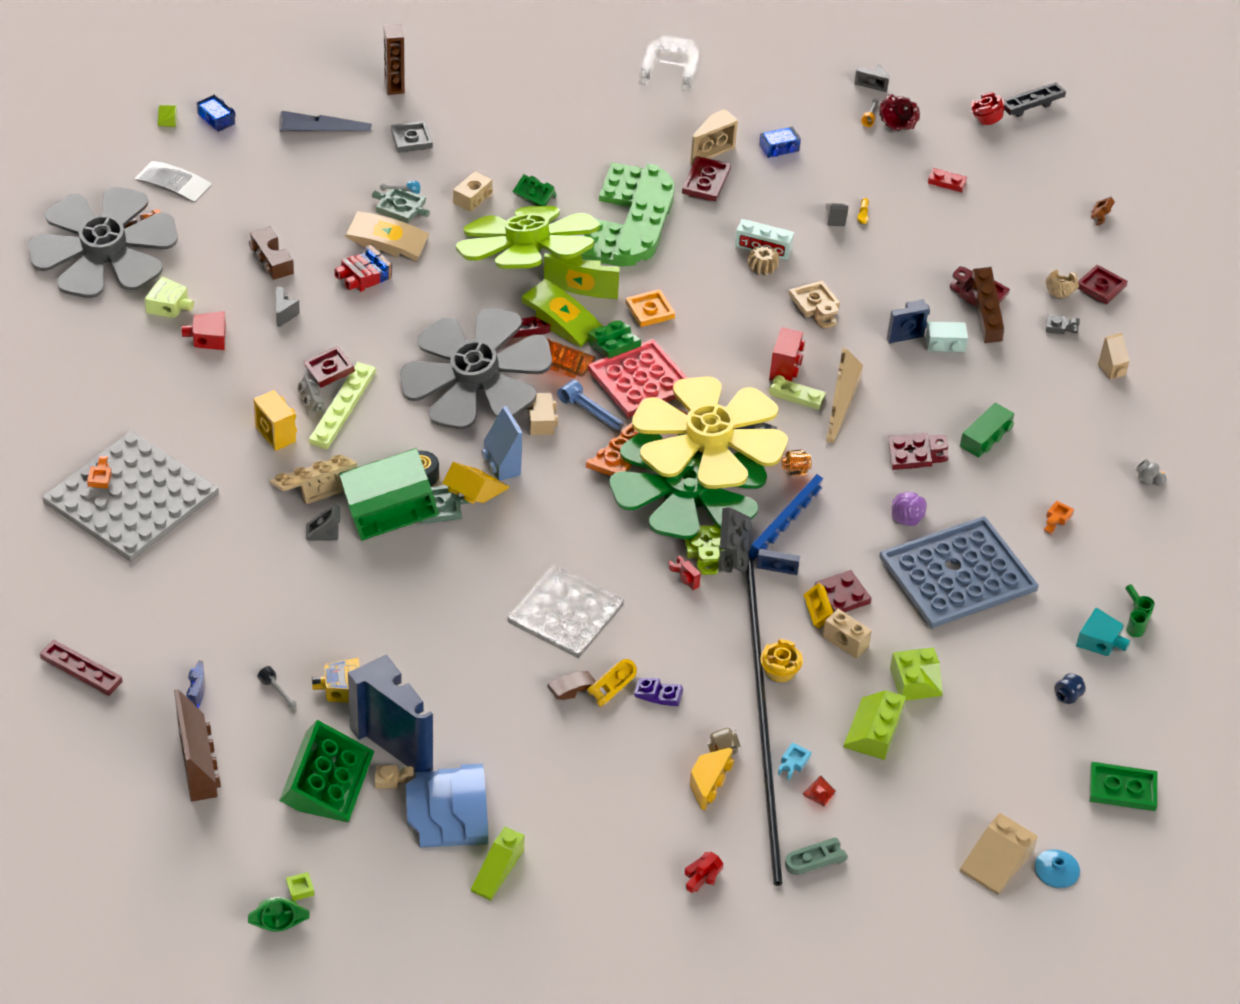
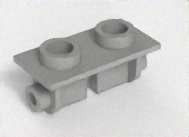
(310, 395)

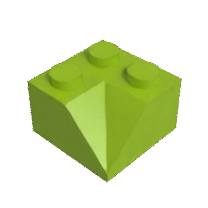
(917, 673)

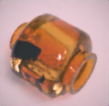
(796, 462)

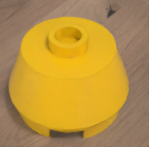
(781, 660)

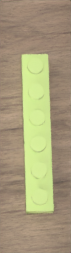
(342, 406)

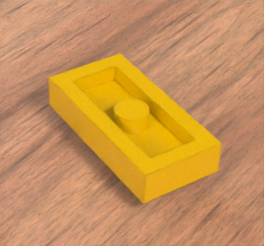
(818, 605)

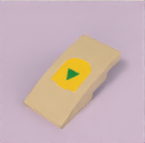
(387, 235)

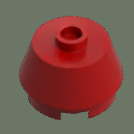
(988, 108)

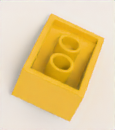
(472, 483)

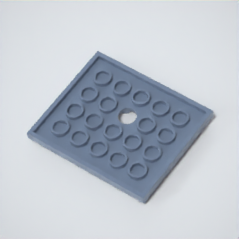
(987, 574)

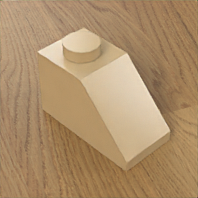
(1114, 356)

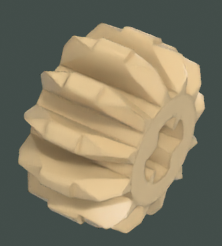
(763, 260)

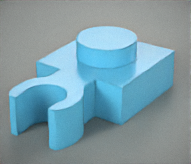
(794, 758)

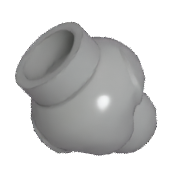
(1149, 472)

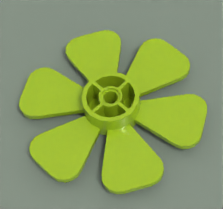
(527, 236)

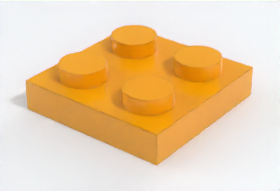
(650, 308)

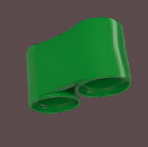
(1141, 613)

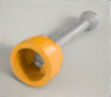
(870, 115)

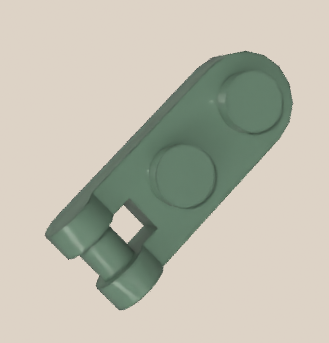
(815, 856)

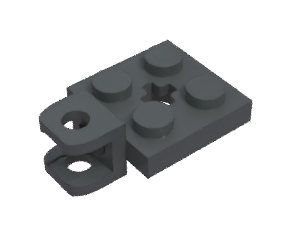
(734, 540)

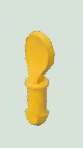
(863, 217)

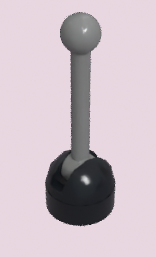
(267, 677)

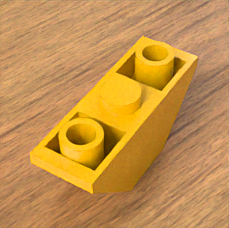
(709, 775)

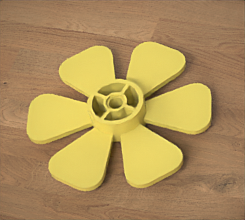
(710, 431)

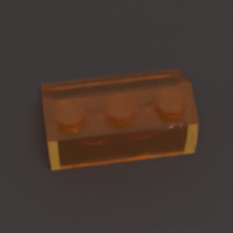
(569, 359)

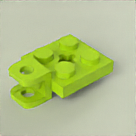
(705, 552)

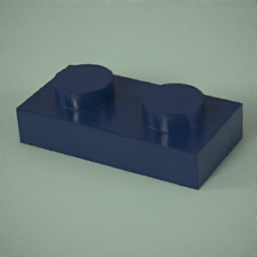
(778, 562)

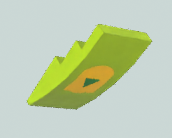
(582, 276)
(562, 312)

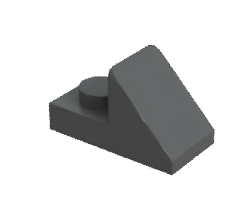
(872, 79)
(837, 214)
(285, 308)
(325, 525)

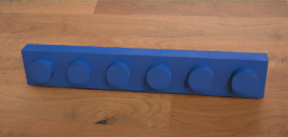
(783, 520)

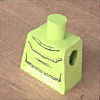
(167, 299)

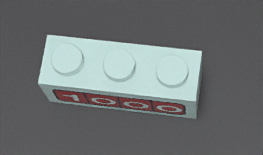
(754, 234)

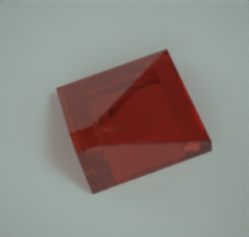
(819, 791)

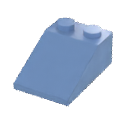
(504, 446)

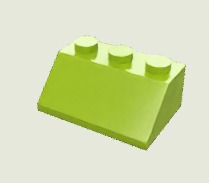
(875, 724)

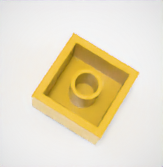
(275, 420)

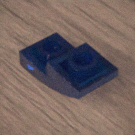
(197, 684)

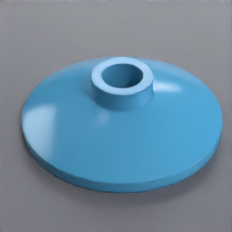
(1057, 875)

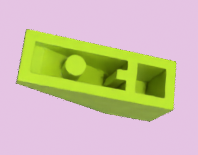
(499, 862)

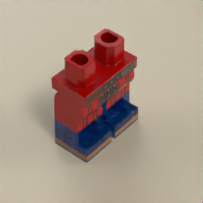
(364, 269)

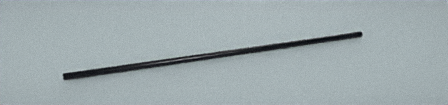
(763, 723)

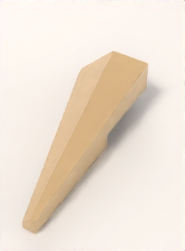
(847, 382)

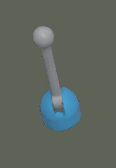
(412, 186)

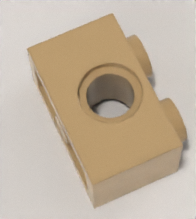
(472, 191)
(847, 633)

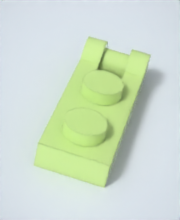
(797, 393)

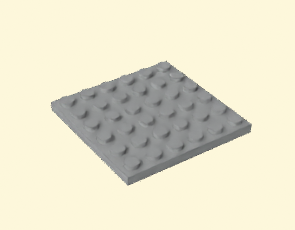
(143, 501)

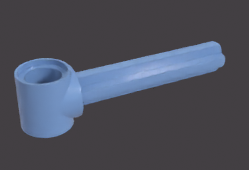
(573, 393)

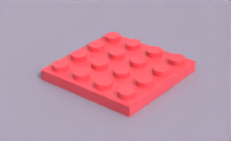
(637, 376)

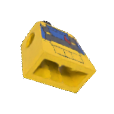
(336, 680)

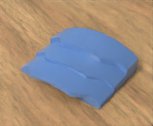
(449, 806)

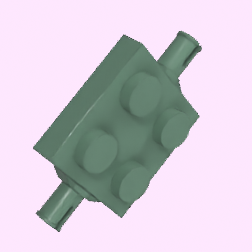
(400, 204)
(448, 505)

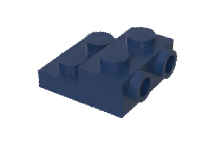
(908, 322)

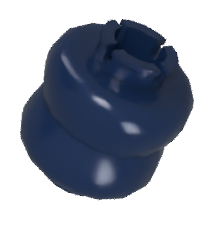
(1070, 688)

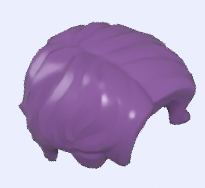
(908, 508)

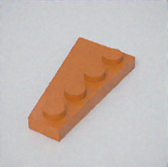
(609, 460)

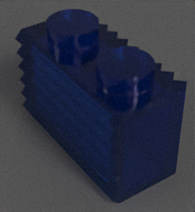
(216, 113)
(780, 142)

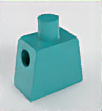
(1102, 634)

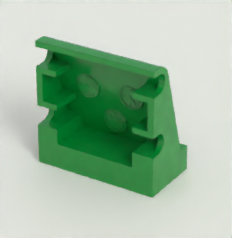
(389, 494)

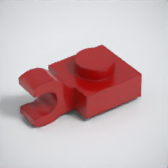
(688, 573)

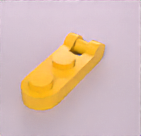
(613, 681)

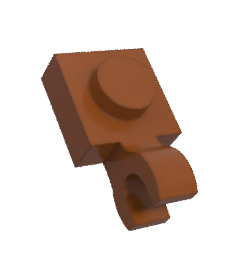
(1101, 209)

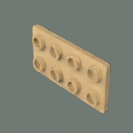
(317, 480)

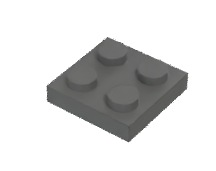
(411, 136)

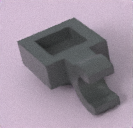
(1059, 324)

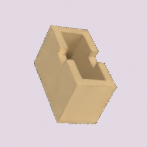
(542, 415)

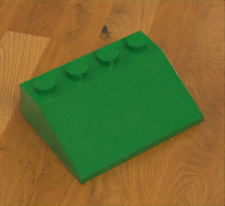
(327, 773)

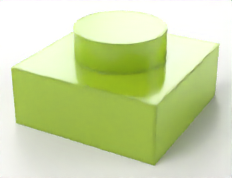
(300, 886)

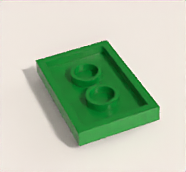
(1123, 786)

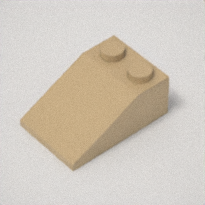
(714, 136)
(999, 853)

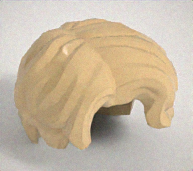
(1061, 286)

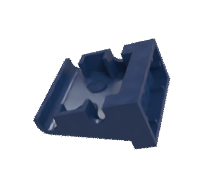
(390, 713)

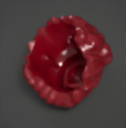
(896, 116)

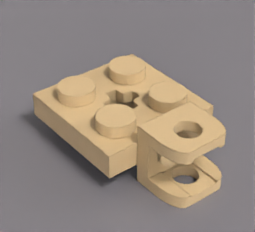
(821, 306)

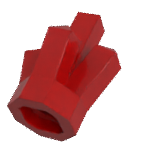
(703, 870)

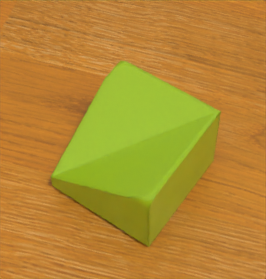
(167, 115)

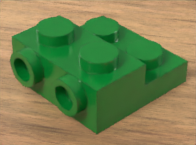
(613, 339)

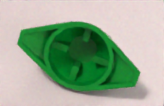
(278, 914)

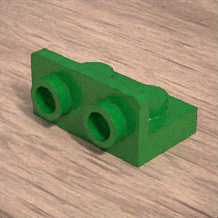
(534, 191)

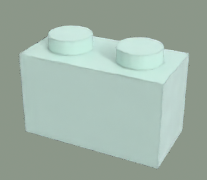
(946, 336)

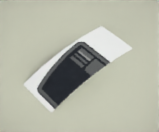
(174, 179)

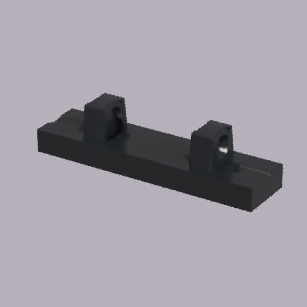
(1034, 98)

